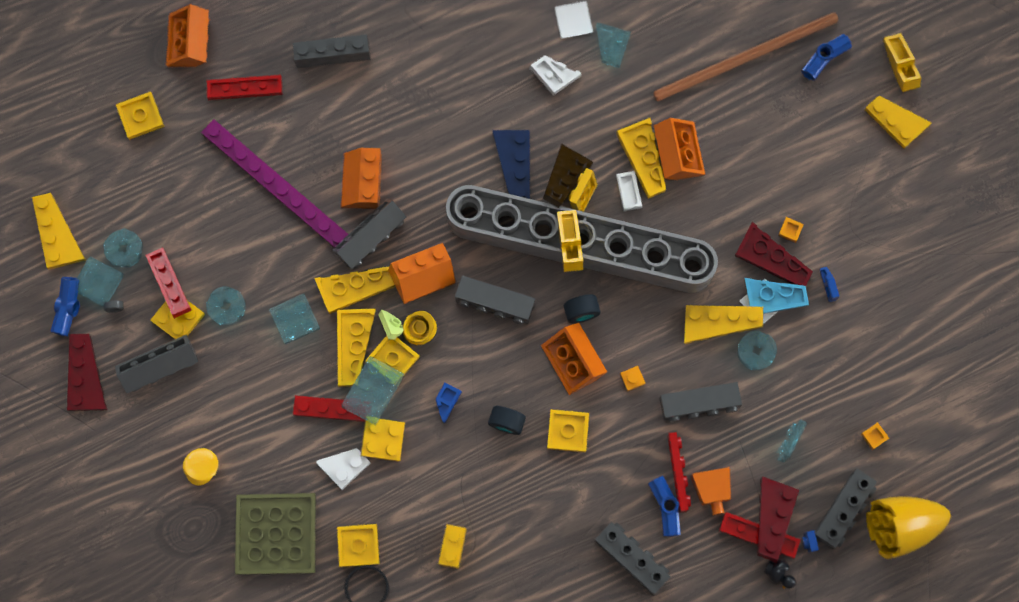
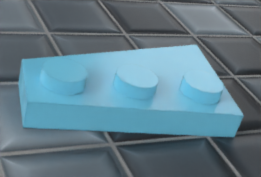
(775, 296)

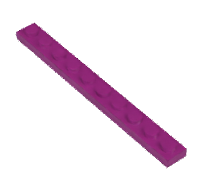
(274, 183)

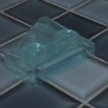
(612, 43)

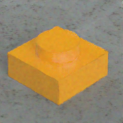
(790, 229)
(632, 378)
(875, 436)

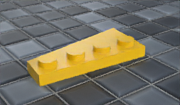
(640, 148)
(55, 235)
(348, 289)
(715, 321)
(352, 341)

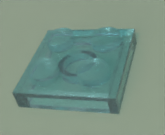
(98, 281)
(294, 319)
(793, 434)

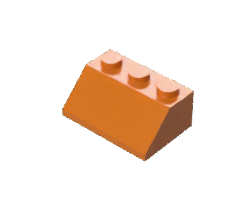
(187, 37)
(679, 149)
(361, 178)
(422, 273)
(573, 358)

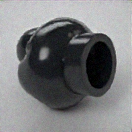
(777, 573)

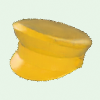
(419, 328)
(200, 466)

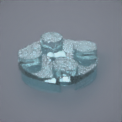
(123, 237)
(222, 316)
(761, 340)

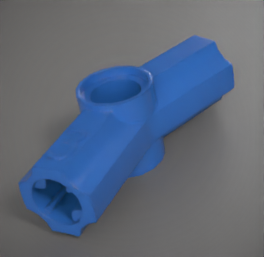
(832, 49)
(66, 306)
(670, 519)

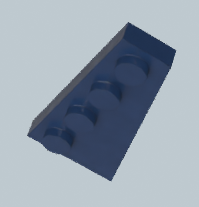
(514, 156)

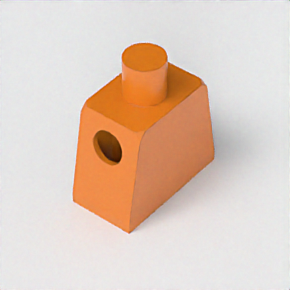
(713, 488)

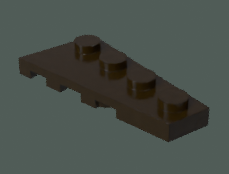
(565, 175)

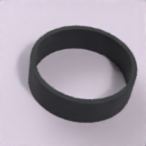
(365, 567)

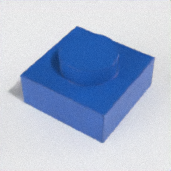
(810, 542)

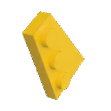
(897, 121)

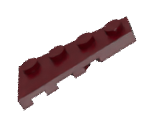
(767, 255)
(83, 376)
(775, 514)

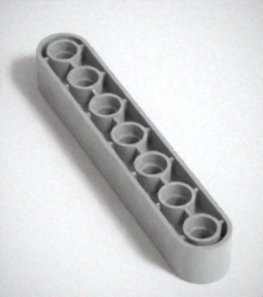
(600, 231)

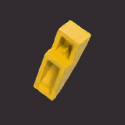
(902, 62)
(570, 240)

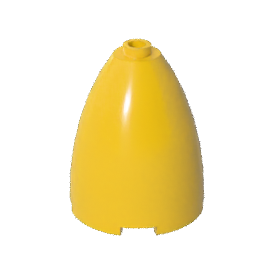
(905, 524)

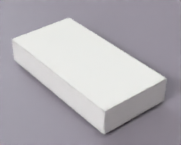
(629, 191)

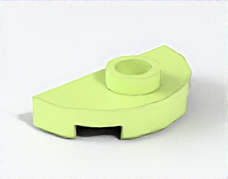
(391, 324)

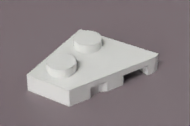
(553, 74)
(344, 466)

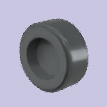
(113, 306)

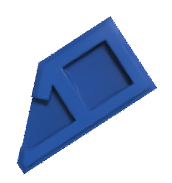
(829, 284)
(446, 400)

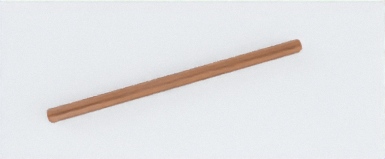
(745, 56)

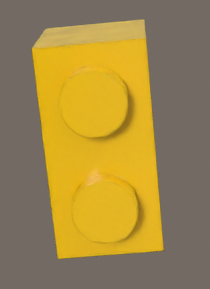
(452, 546)

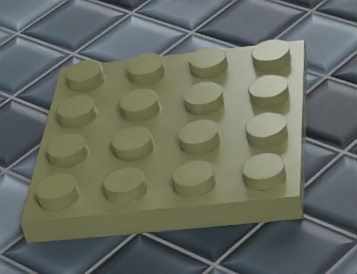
(275, 534)

